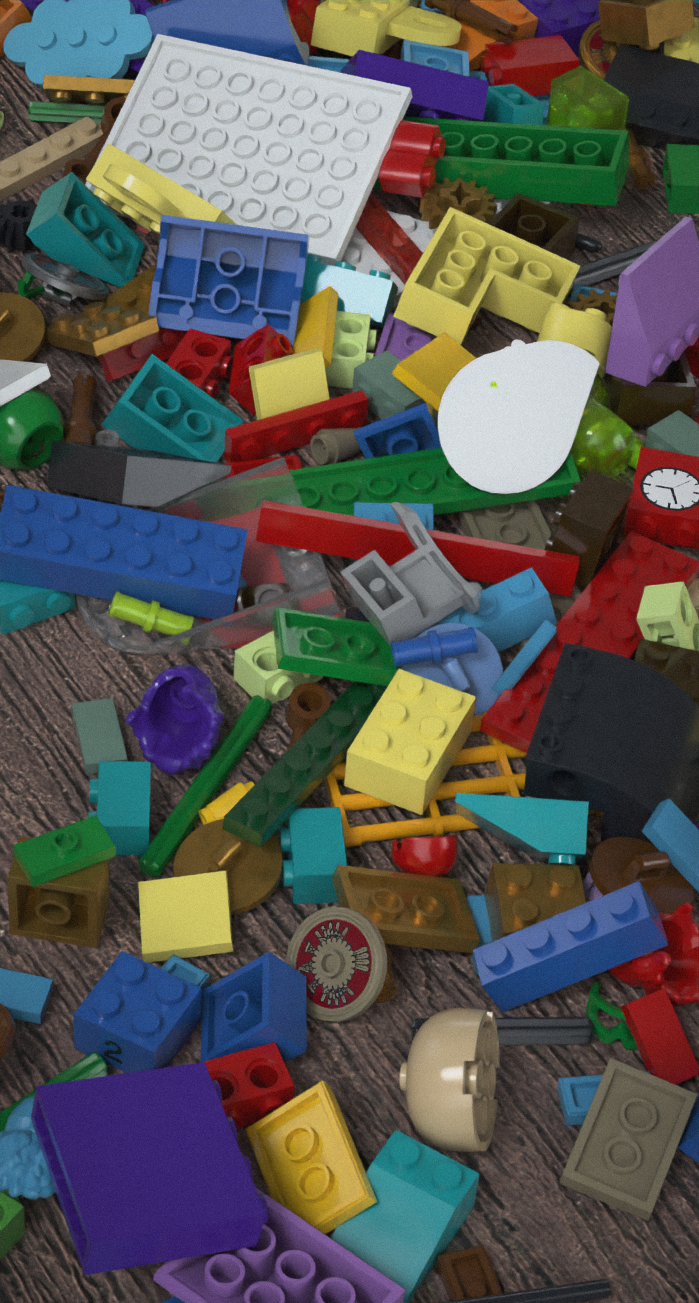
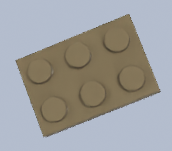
(628, 1139)

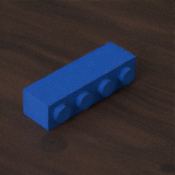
(570, 947)

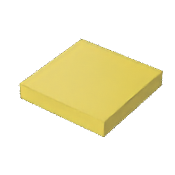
(289, 383)
(185, 916)

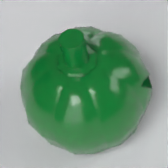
(22, 417)

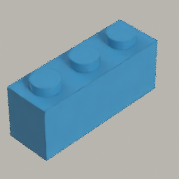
(509, 610)

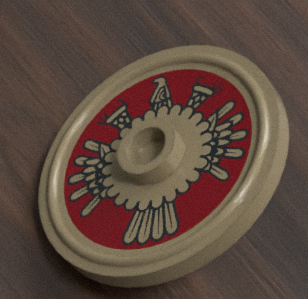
(341, 962)

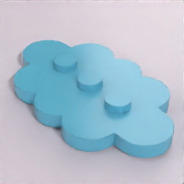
(79, 39)

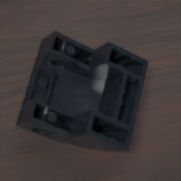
(615, 740)

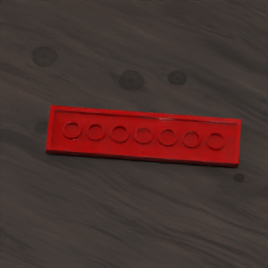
(598, 620)

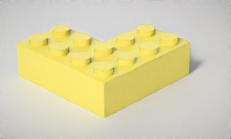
(480, 267)

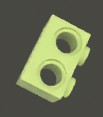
(350, 347)
(669, 616)
(259, 674)

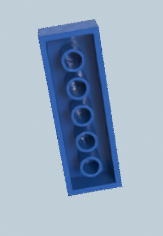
(113, 548)

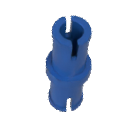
(434, 647)

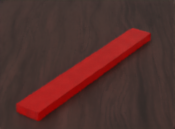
(358, 536)

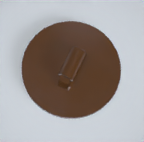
(629, 860)

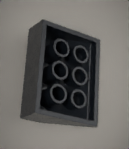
(660, 94)
(127, 474)

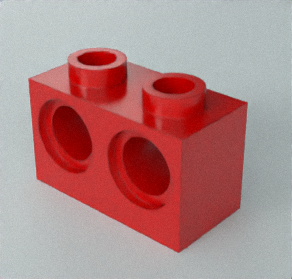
(255, 349)
(203, 360)
(241, 1081)

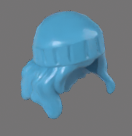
(21, 1157)

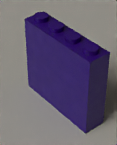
(147, 1167)

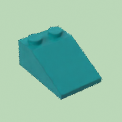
(84, 232)
(170, 415)
(538, 827)
(416, 1212)

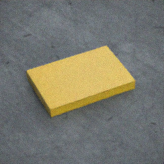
(317, 324)
(433, 368)
(312, 1160)

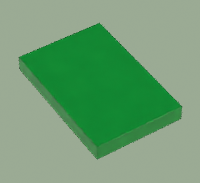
(331, 647)

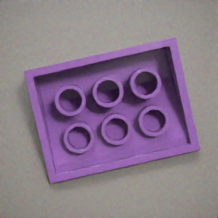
(656, 307)
(286, 1266)

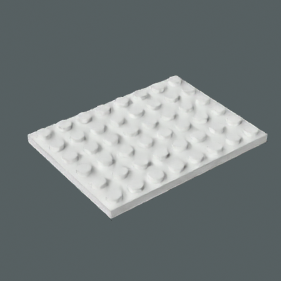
(262, 137)

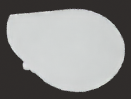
(522, 436)

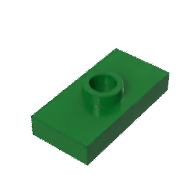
(64, 851)

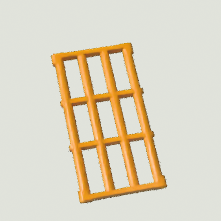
(435, 823)

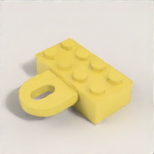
(378, 25)
(144, 193)

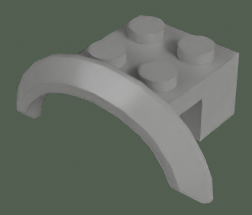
(412, 591)

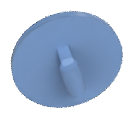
(466, 672)

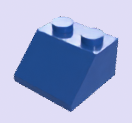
(401, 433)
(255, 1008)

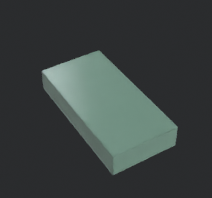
(98, 733)

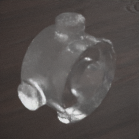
(108, 438)

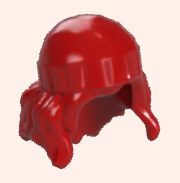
(671, 966)

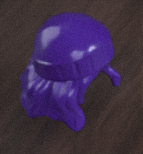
(178, 719)

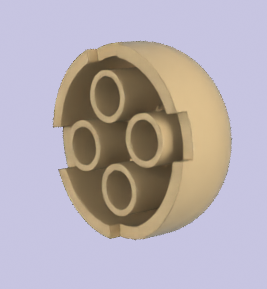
(454, 1079)

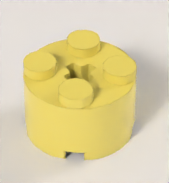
(583, 329)

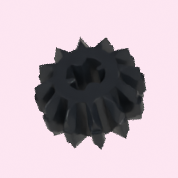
(14, 224)

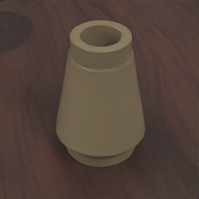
(334, 445)

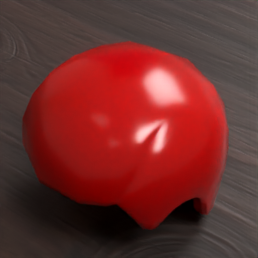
(426, 855)

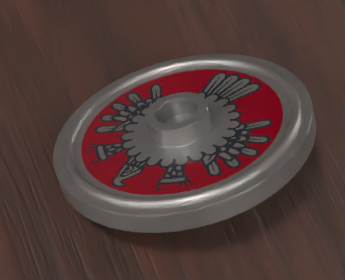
(64, 277)

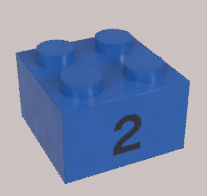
(137, 1016)

